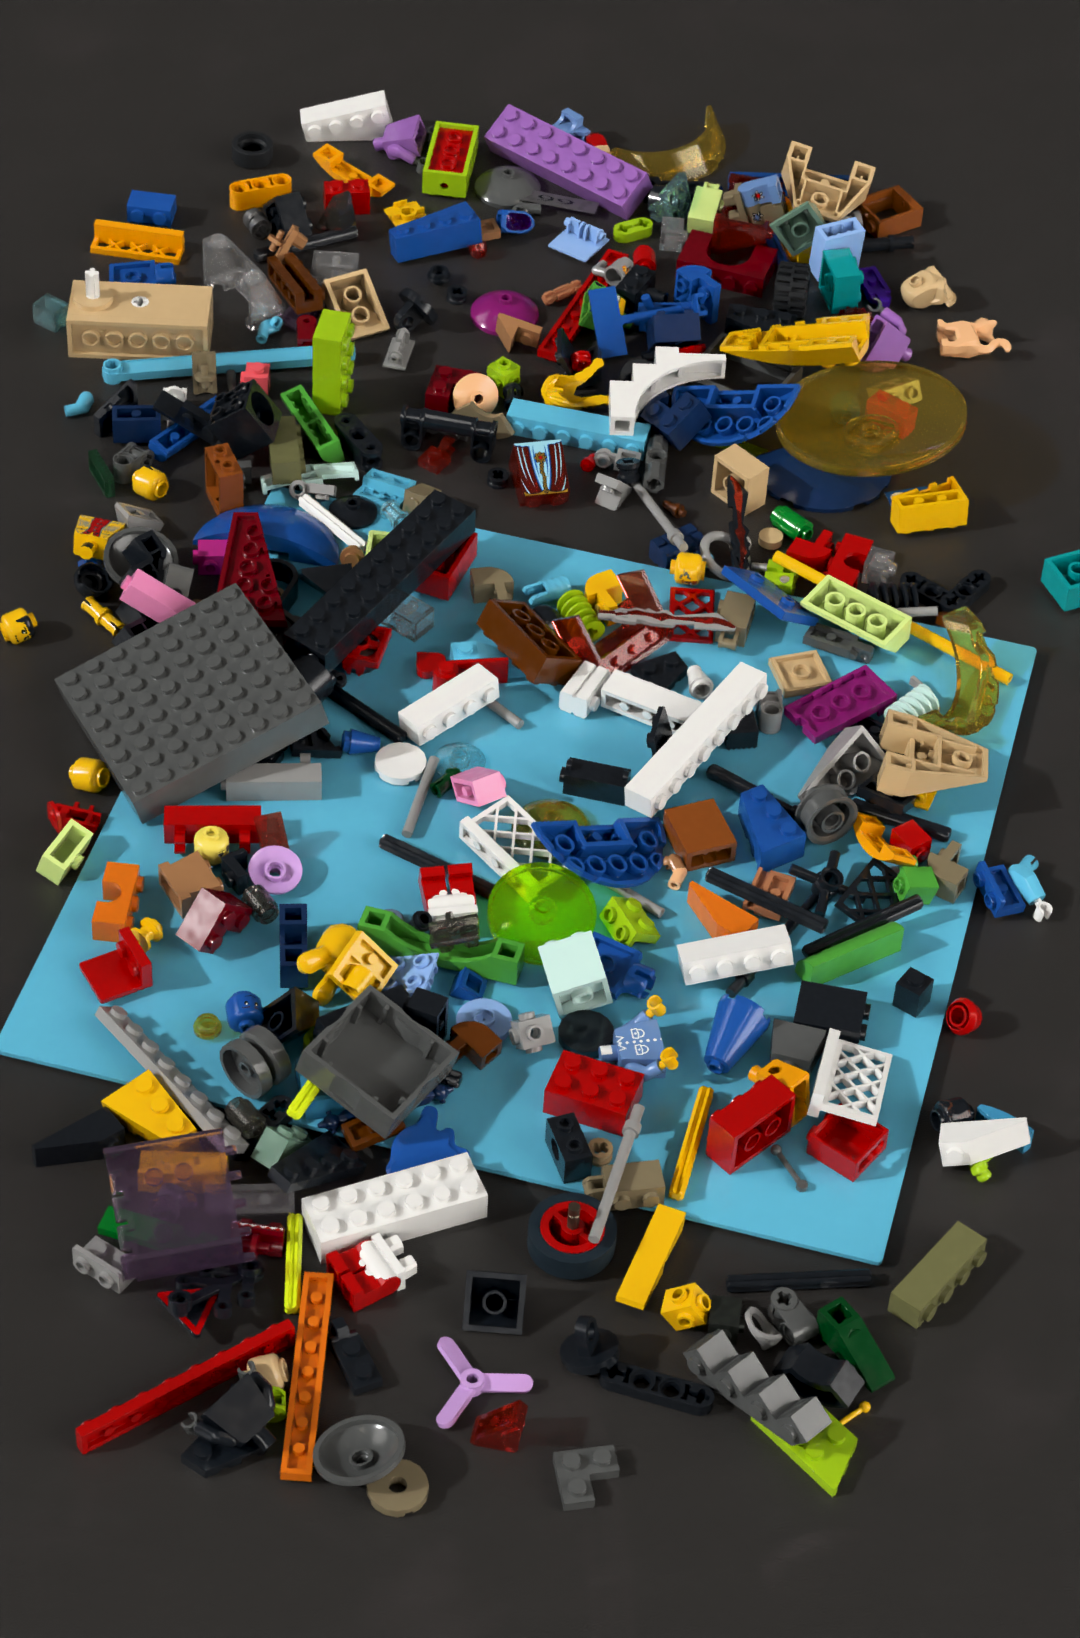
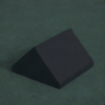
(494, 1302)

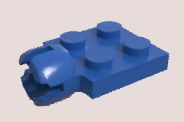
(142, 272)
(624, 968)

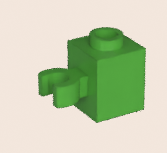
(914, 881)

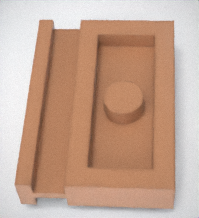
(774, 883)

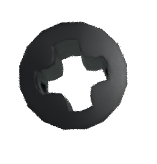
(508, 393)

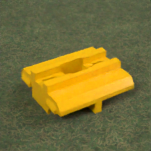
(404, 212)

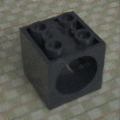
(244, 418)

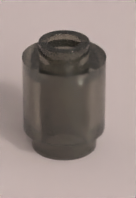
(263, 905)
(245, 1117)

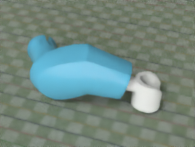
(1030, 887)

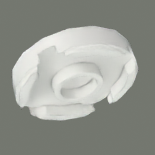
(400, 763)

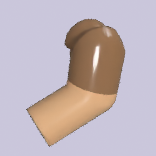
(675, 863)

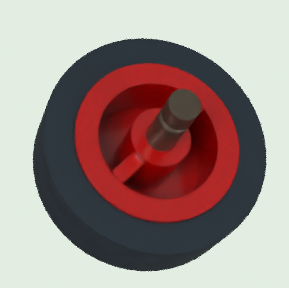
(560, 1237)

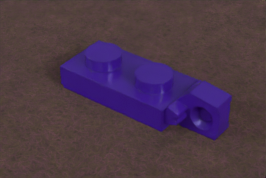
(875, 286)

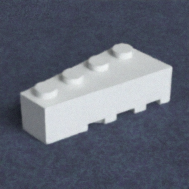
(347, 119)

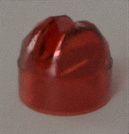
(478, 250)

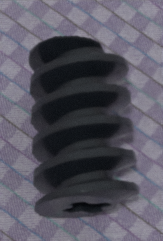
(895, 597)

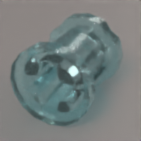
(391, 511)

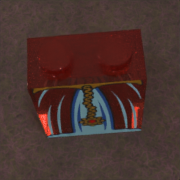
(539, 473)

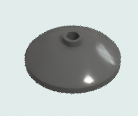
(505, 185)
(117, 564)
(359, 1450)

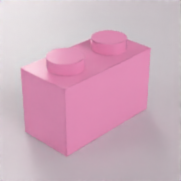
(478, 786)

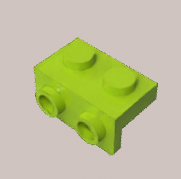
(628, 921)

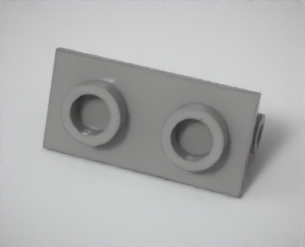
(399, 350)

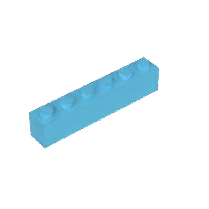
(573, 427)

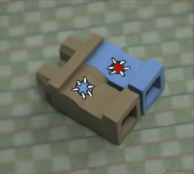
(757, 200)

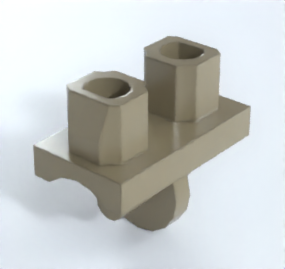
(204, 372)

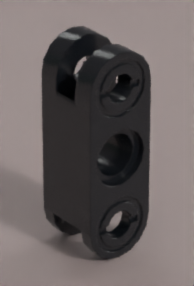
(358, 442)

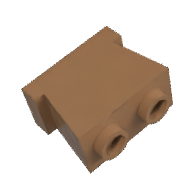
(185, 879)

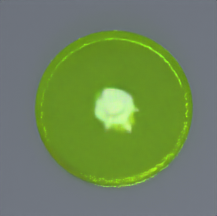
(540, 905)

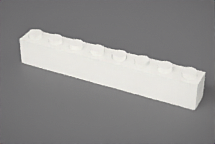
(695, 740)

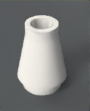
(699, 683)

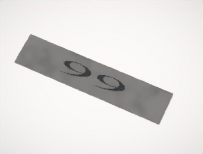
(562, 202)

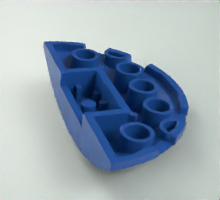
(739, 413)
(284, 531)
(607, 854)

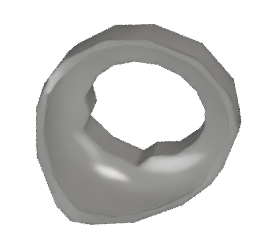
(769, 1336)

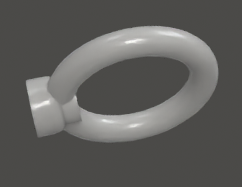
(705, 552)

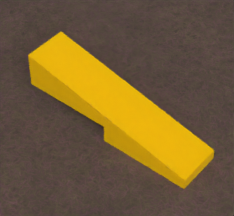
(651, 1257)

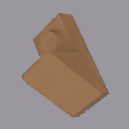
(513, 329)

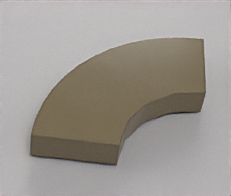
(472, 410)

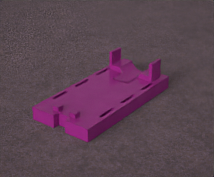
(840, 704)

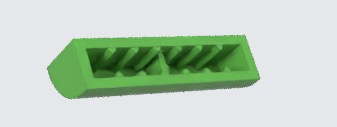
(313, 424)
(851, 954)

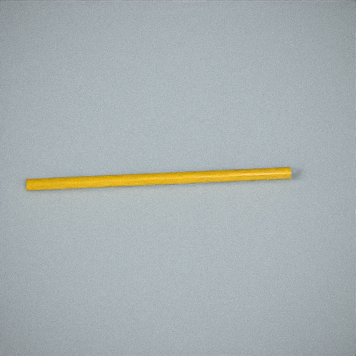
(916, 630)

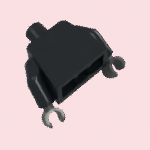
(238, 1414)

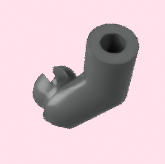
(530, 208)

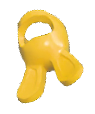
(323, 957)

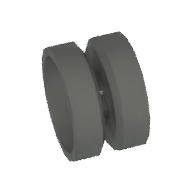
(255, 1061)

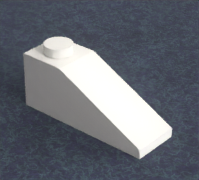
(982, 1139)

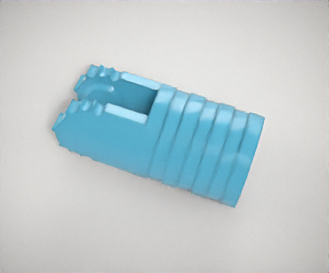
(547, 590)

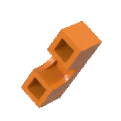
(121, 887)

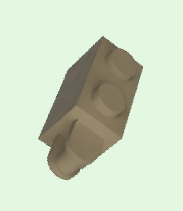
(739, 611)
(639, 1186)

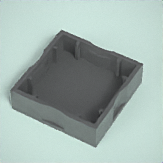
(377, 1061)

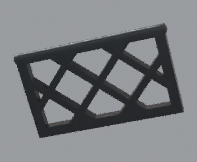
(865, 876)

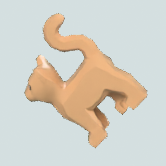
(963, 337)

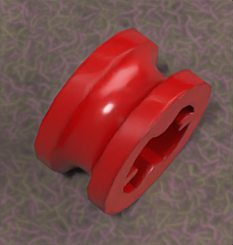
(580, 360)

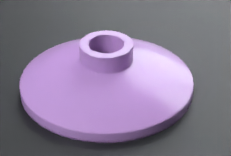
(277, 860)

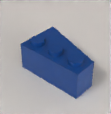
(770, 829)

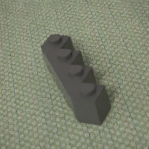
(749, 1387)

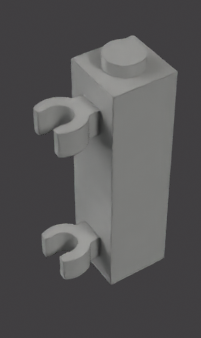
(276, 782)

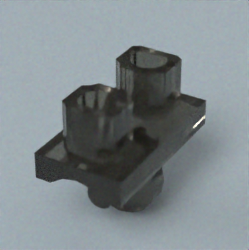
(454, 931)

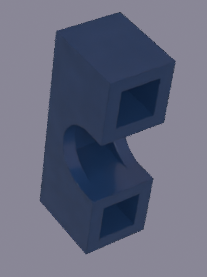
(292, 944)

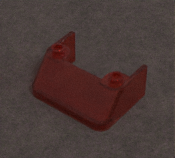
(627, 643)

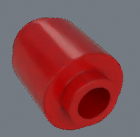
(644, 256)

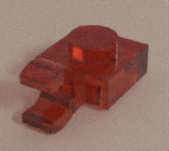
(438, 458)

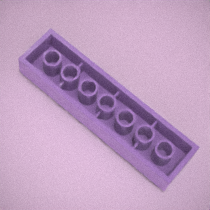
(568, 162)

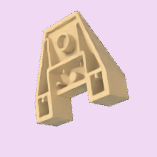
(830, 194)
(931, 757)

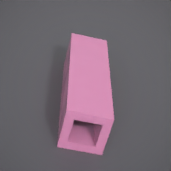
(152, 596)

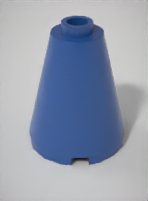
(734, 1031)

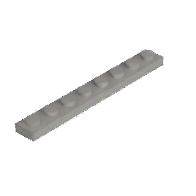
(173, 1081)

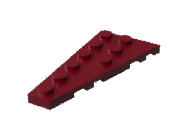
(250, 567)

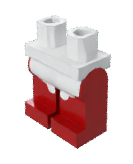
(460, 887)
(370, 1270)

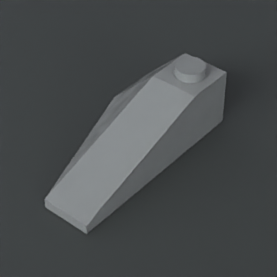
(847, 761)

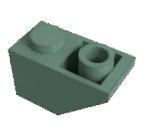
(279, 1143)

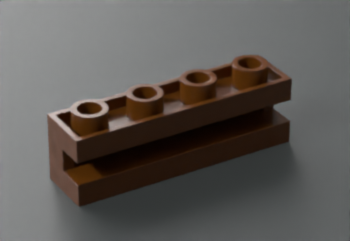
(296, 284)

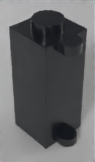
(595, 781)

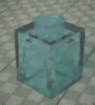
(50, 312)

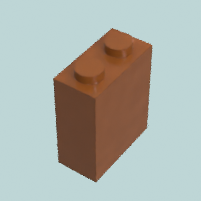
(699, 834)

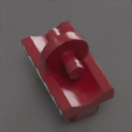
(264, 1238)

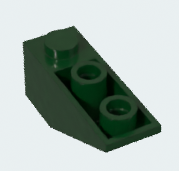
(851, 1341)

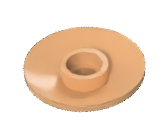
(472, 385)

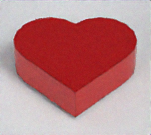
(425, 663)

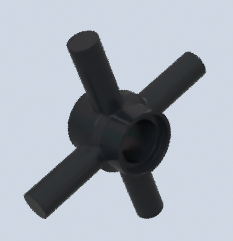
(825, 883)

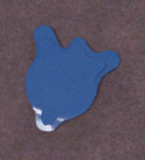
(422, 1143)

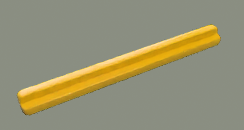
(691, 1143)

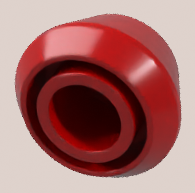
(963, 1016)

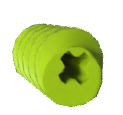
(575, 603)

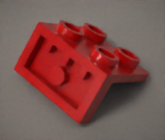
(120, 970)

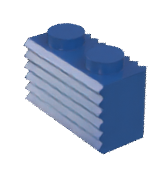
(151, 208)

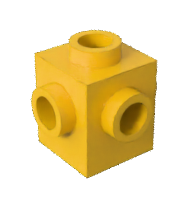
(686, 1306)

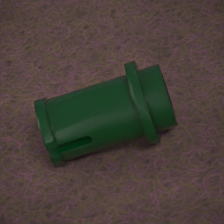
(444, 783)

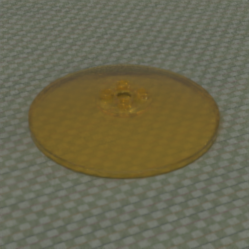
(873, 419)

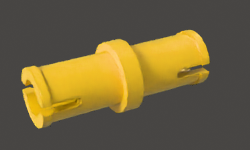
(102, 615)

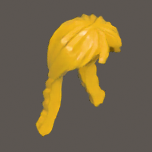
(560, 389)

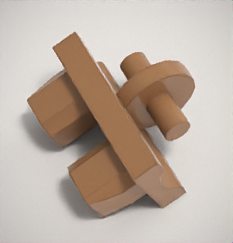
(293, 238)

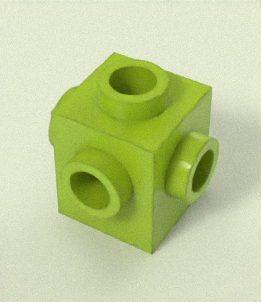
(503, 372)

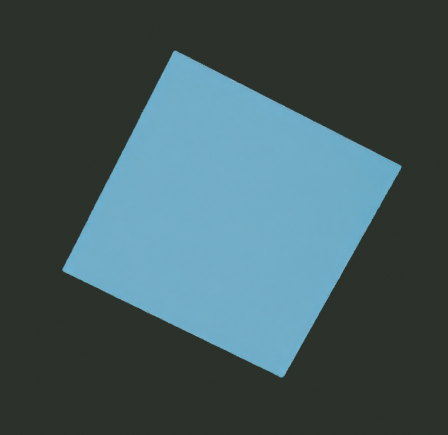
(501, 1107)

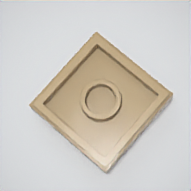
(799, 673)

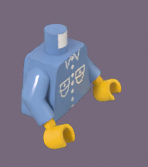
(640, 1044)

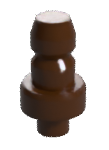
(677, 510)

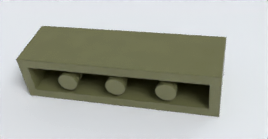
(287, 453)
(937, 1275)

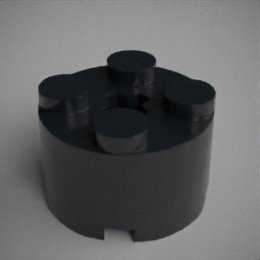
(315, 674)

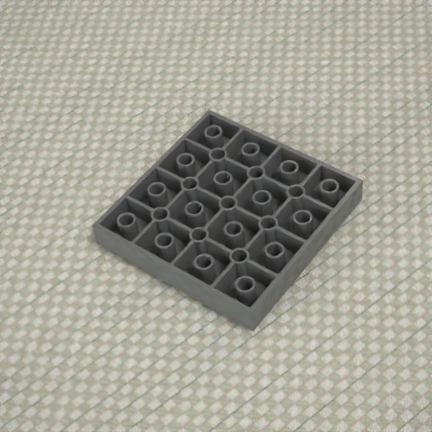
(191, 702)

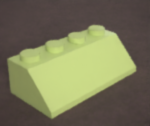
(859, 613)

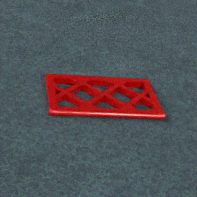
(692, 595)

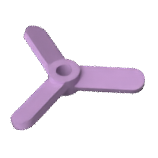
(482, 1383)

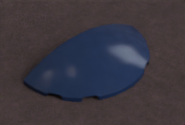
(817, 489)

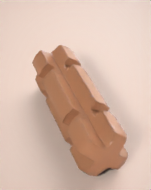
(561, 292)

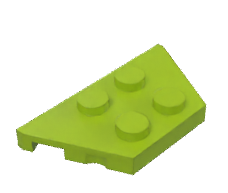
(823, 1456)

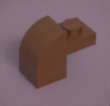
(475, 1042)

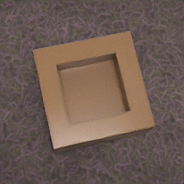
(490, 229)

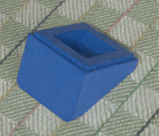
(468, 985)

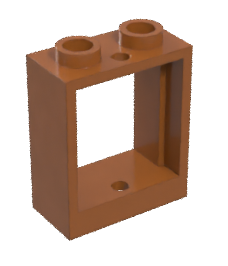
(895, 197)
(223, 478)

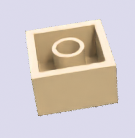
(746, 470)

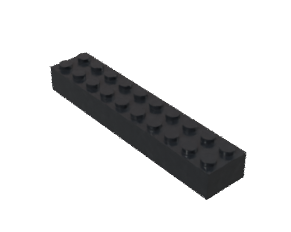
(381, 580)

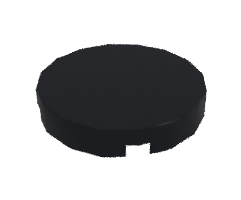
(584, 1032)

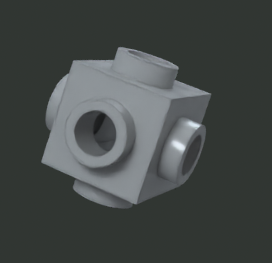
(531, 1031)

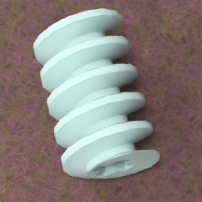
(916, 702)

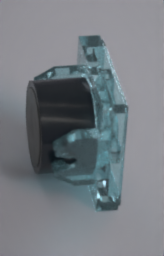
(670, 199)

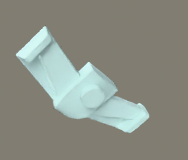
(315, 474)

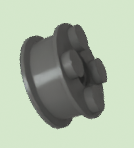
(826, 813)

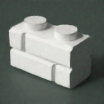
(583, 690)

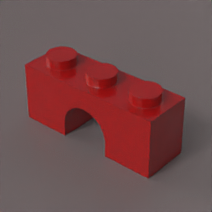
(849, 559)

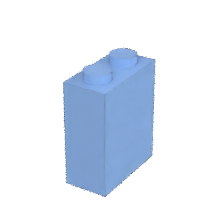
(836, 235)

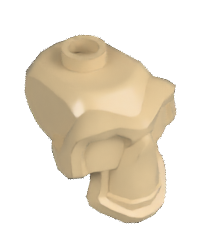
(927, 289)

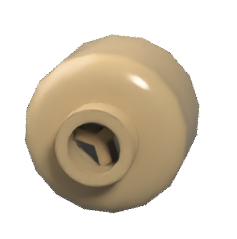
(272, 1369)

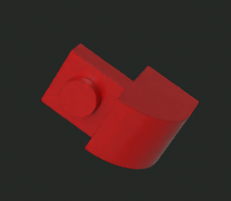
(813, 554)

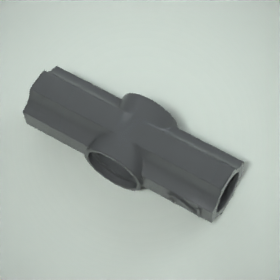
(655, 463)

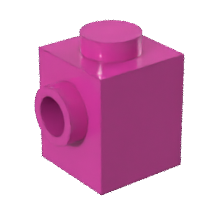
(209, 556)

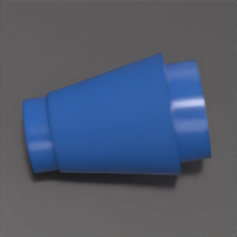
(359, 742)

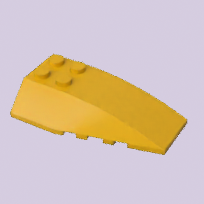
(822, 343)

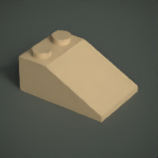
(357, 296)

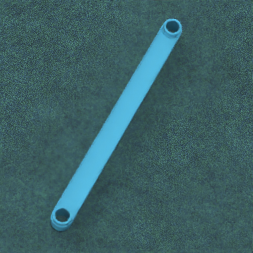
(178, 366)

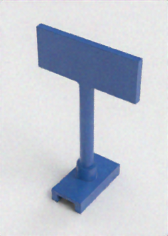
(609, 321)

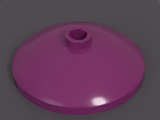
(508, 302)

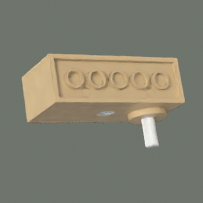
(137, 319)

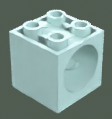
(575, 973)

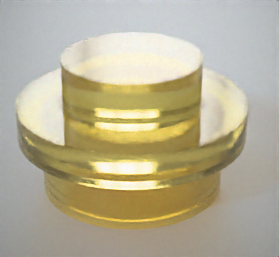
(207, 1026)

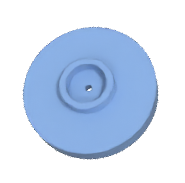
(489, 1013)

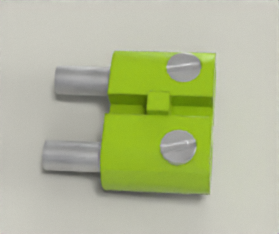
(778, 575)

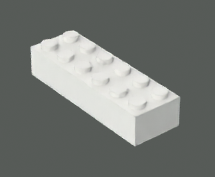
(397, 1203)

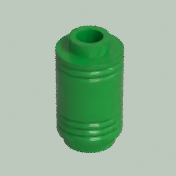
(791, 523)

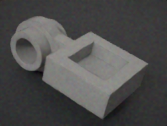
(605, 457)
(321, 491)

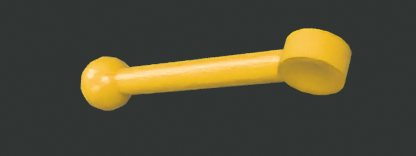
(864, 1407)

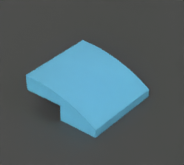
(384, 486)

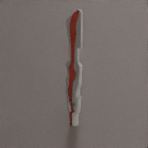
(666, 619)

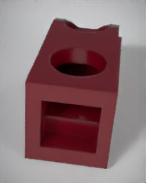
(305, 330)

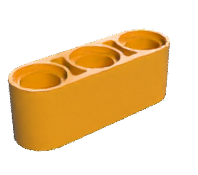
(257, 191)

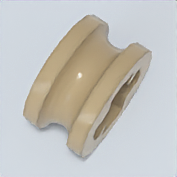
(599, 1145)

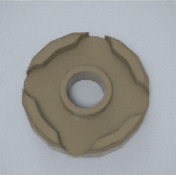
(400, 1503)

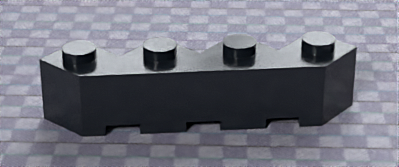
(148, 555)

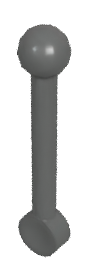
(801, 1185)

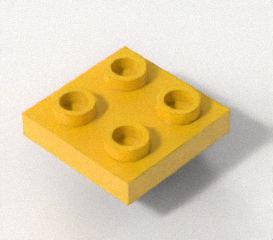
(361, 965)

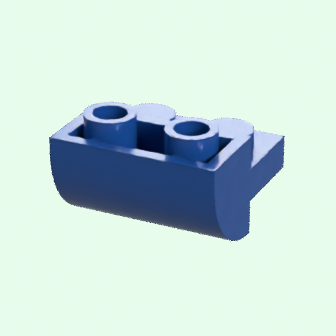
(698, 279)

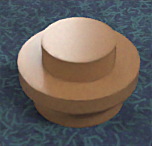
(351, 554)

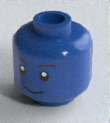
(244, 1011)

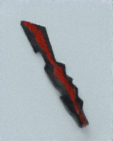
(738, 532)

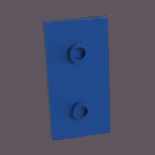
(769, 596)

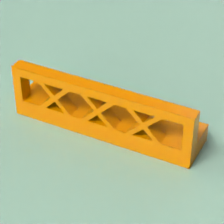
(139, 239)

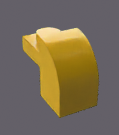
(604, 592)

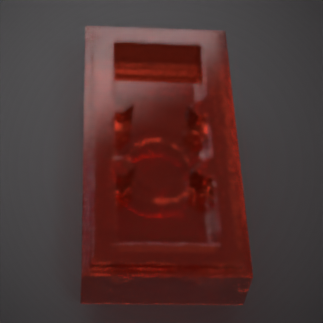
(271, 830)

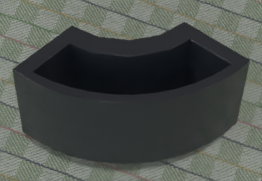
(817, 1375)

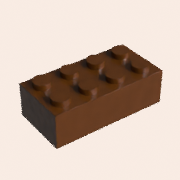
(528, 642)

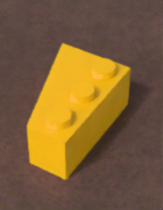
(148, 1109)

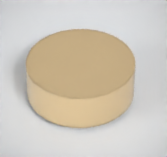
(770, 538)

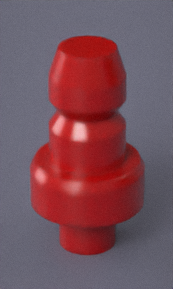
(588, 463)

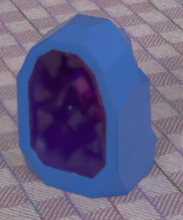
(514, 222)

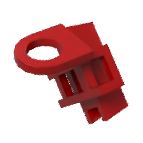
(61, 814)

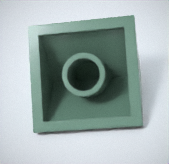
(798, 227)

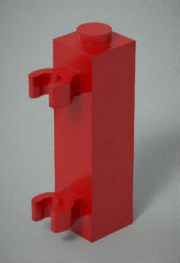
(184, 821)

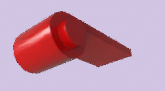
(447, 670)

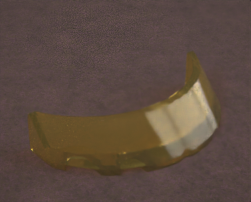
(695, 159)
(976, 687)

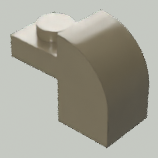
(490, 584)
(948, 873)

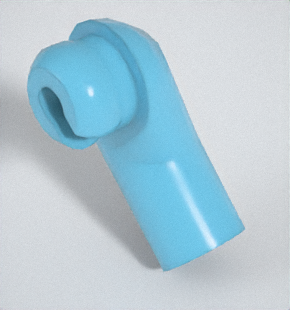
(267, 328)
(81, 406)

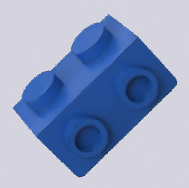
(998, 890)

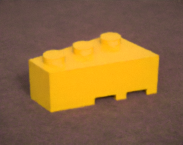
(930, 508)

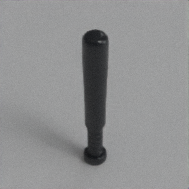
(739, 784)

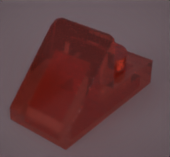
(500, 1427)

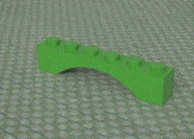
(491, 959)

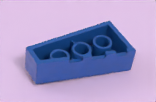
(436, 233)

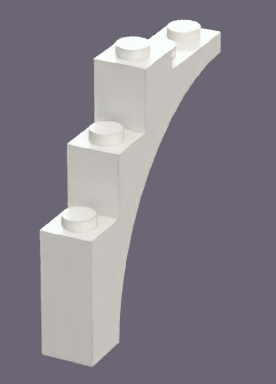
(649, 380)

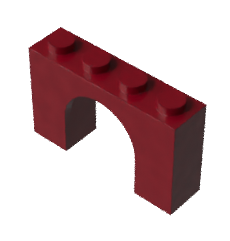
(745, 278)

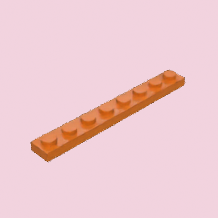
(307, 1377)

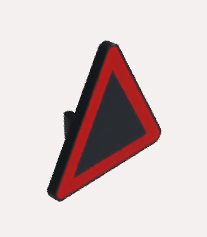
(197, 1317)

